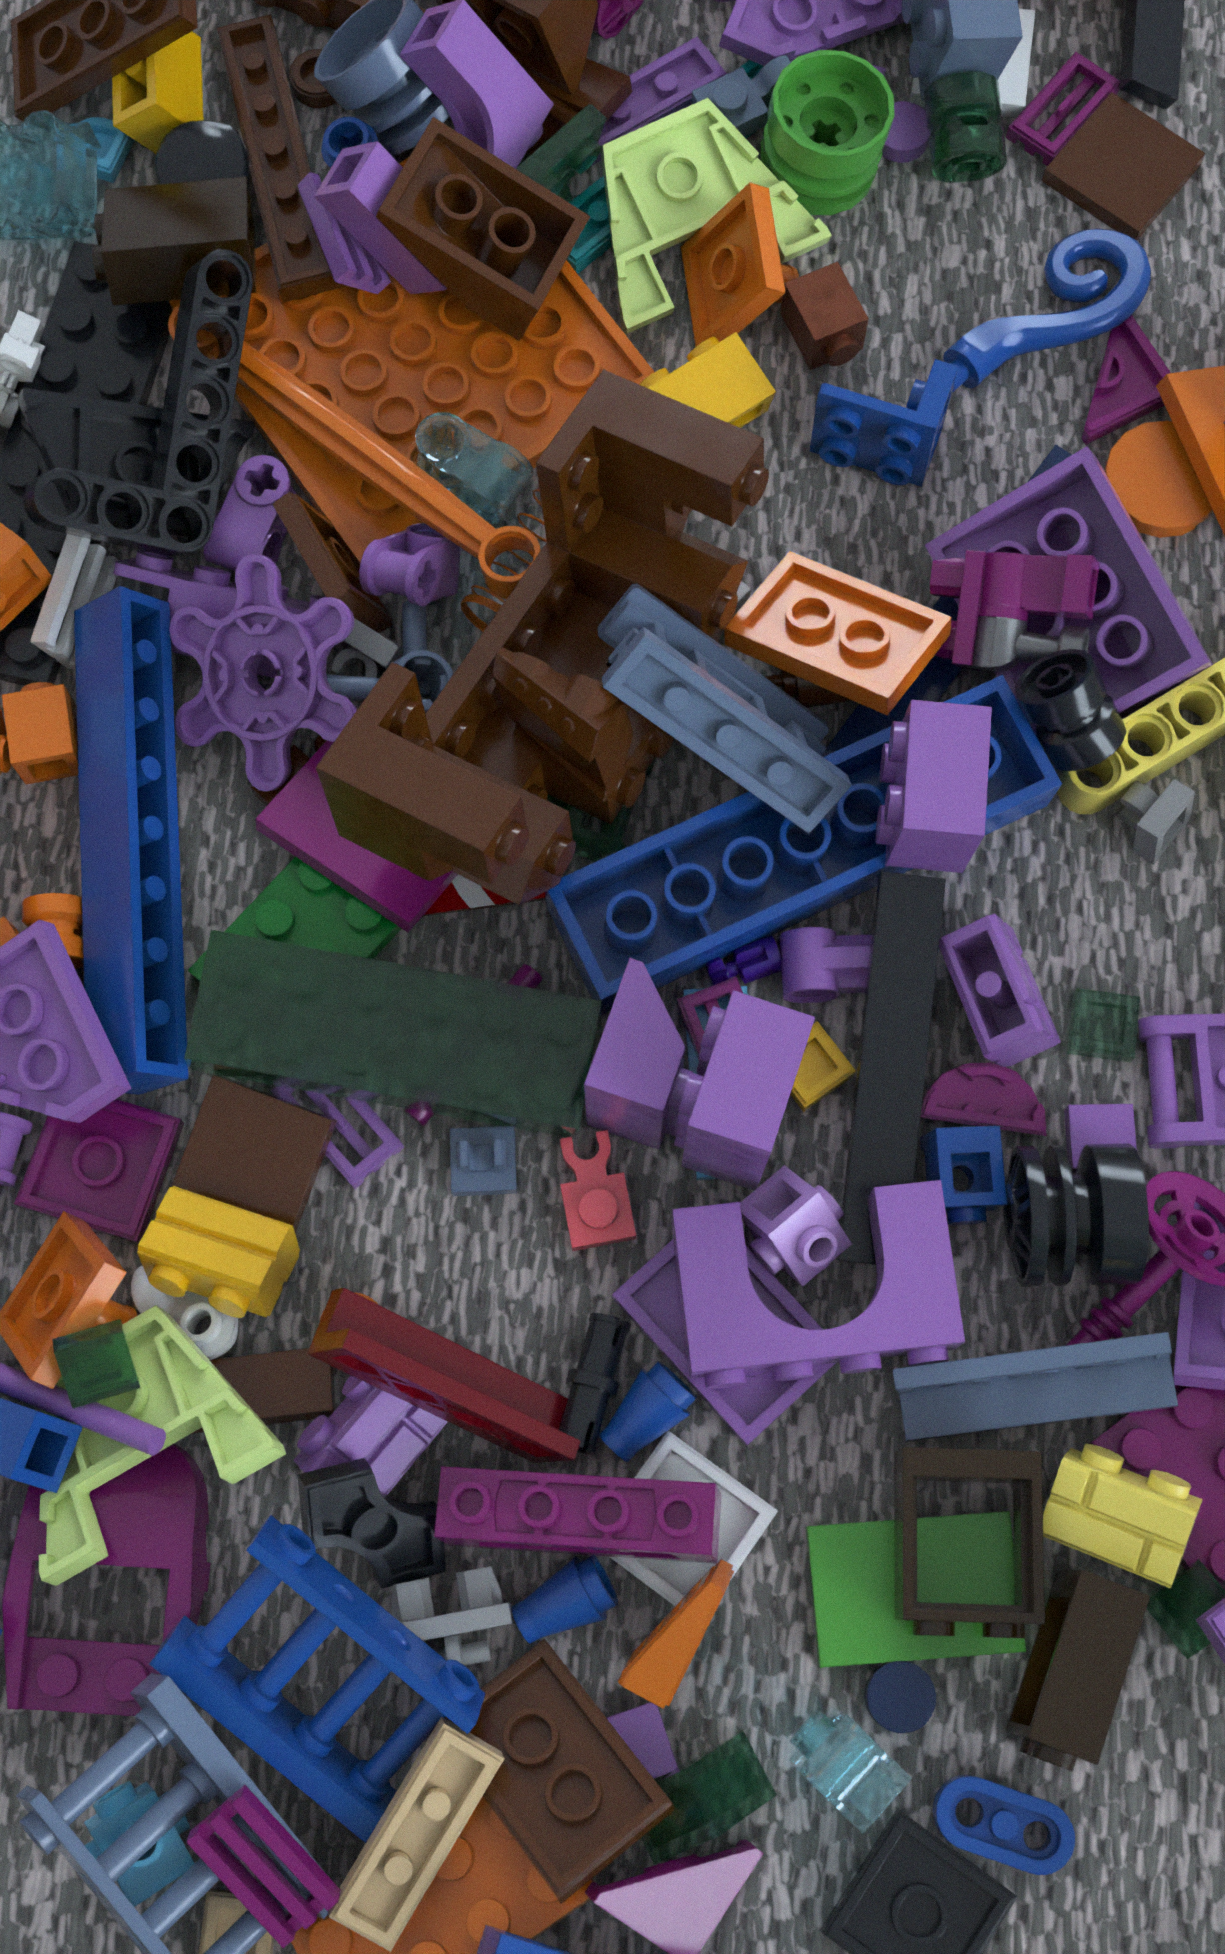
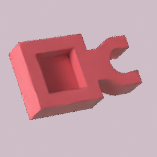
(596, 1202)

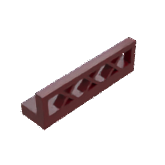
(442, 1378)

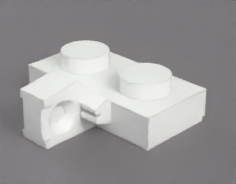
(18, 362)

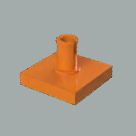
(734, 266)
(61, 1294)

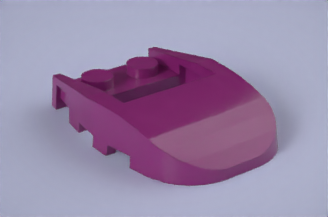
(147, 1520)

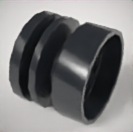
(1087, 1214)

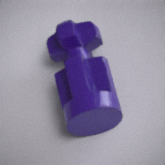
(749, 962)

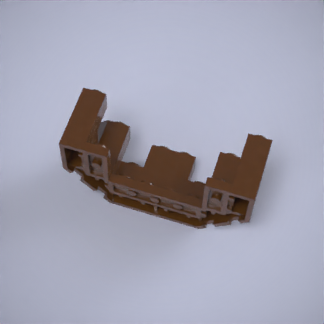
(466, 780)

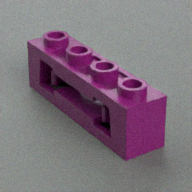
(579, 1514)

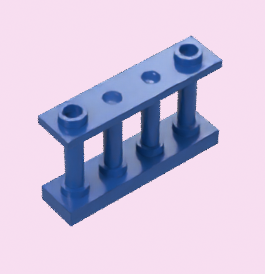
(302, 1744)

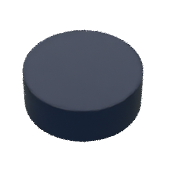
(900, 1696)

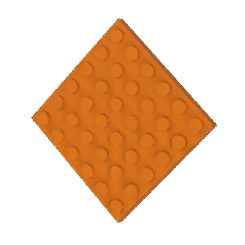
(415, 355)

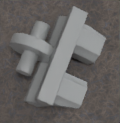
(480, 1606)

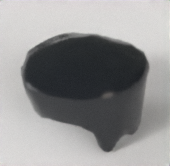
(201, 153)

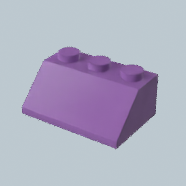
(637, 1065)

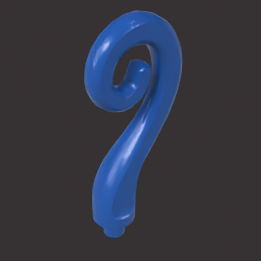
(1003, 338)

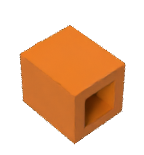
(42, 732)

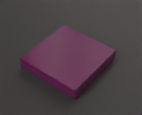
(102, 1168)

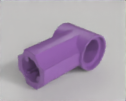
(822, 965)

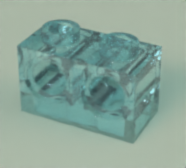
(847, 1767)

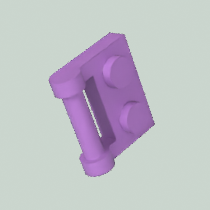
(1207, 1054)

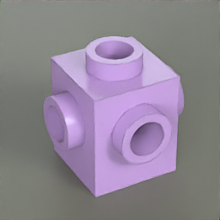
(794, 1226)

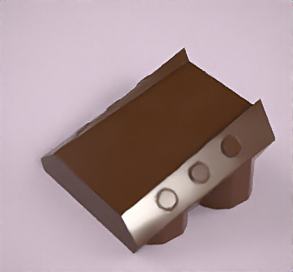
(568, 717)

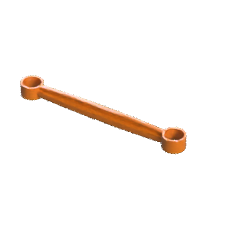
(376, 462)

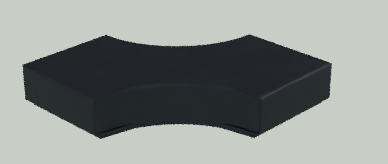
(350, 1512)

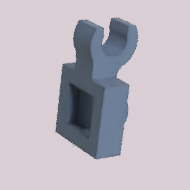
(741, 99)

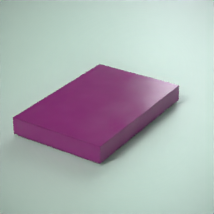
(305, 827)

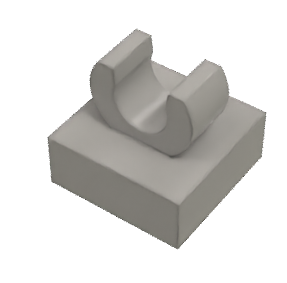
(366, 647)
(1156, 817)

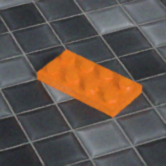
(477, 1885)

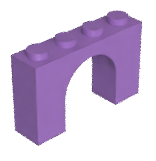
(488, 103)
(909, 1314)

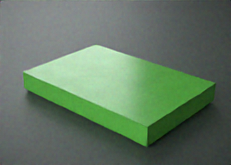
(854, 1587)

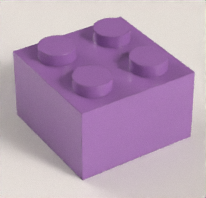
(937, 786)

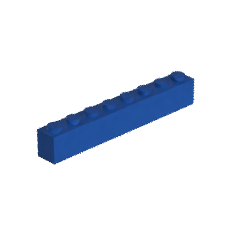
(131, 834)

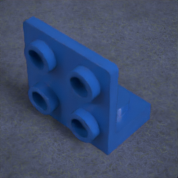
(884, 435)

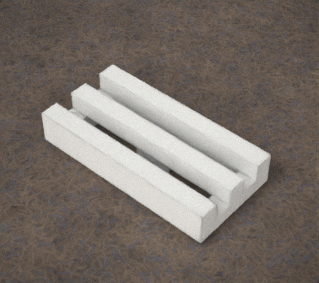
(61, 598)

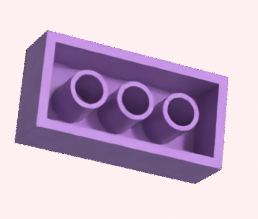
(740, 1088)

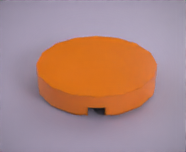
(1157, 481)

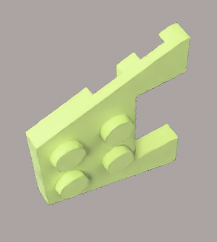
(669, 184)
(176, 1393)

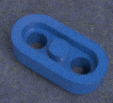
(1001, 1825)

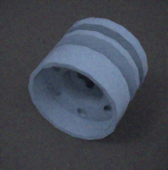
(367, 74)

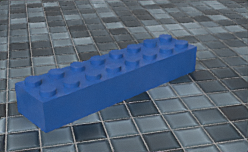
(755, 872)

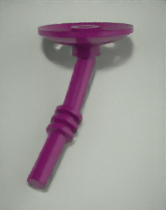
(1179, 1247)

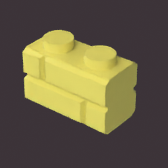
(1121, 1514)

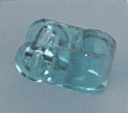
(473, 465)

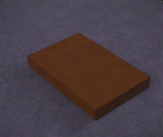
(567, 1776)

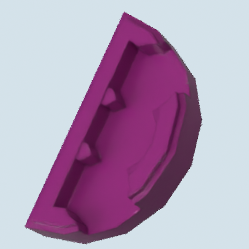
(984, 1097)

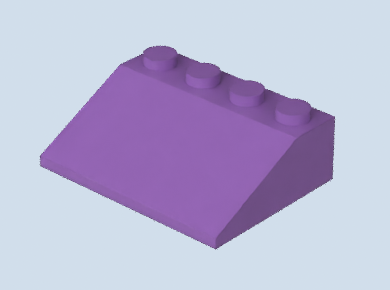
(1137, 624)

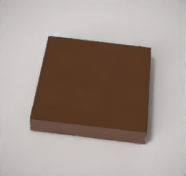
(1123, 167)
(330, 561)
(254, 1151)

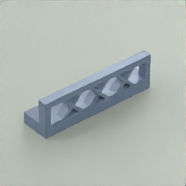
(1036, 1387)

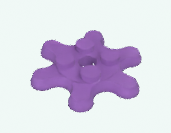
(229, 660)

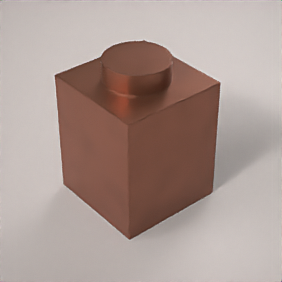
(824, 317)

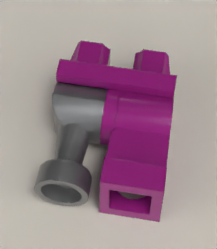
(999, 594)

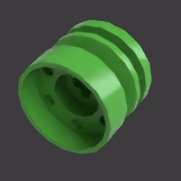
(827, 129)

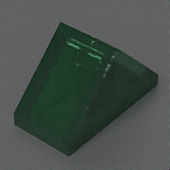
(709, 1797)

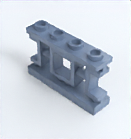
(720, 708)

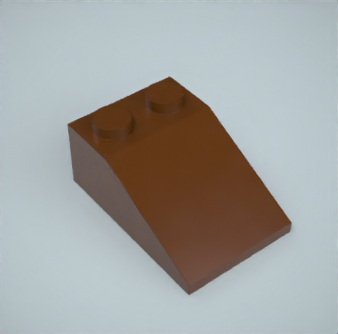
(481, 227)

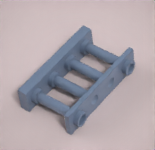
(207, 1775)

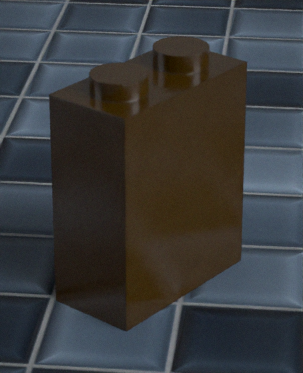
(161, 230)

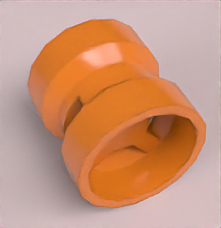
(62, 911)

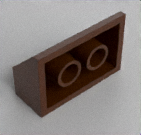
(542, 34)

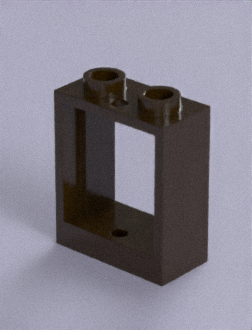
(971, 1465)
(1076, 1668)

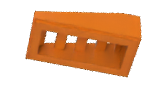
(666, 1653)

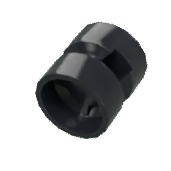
(1071, 709)

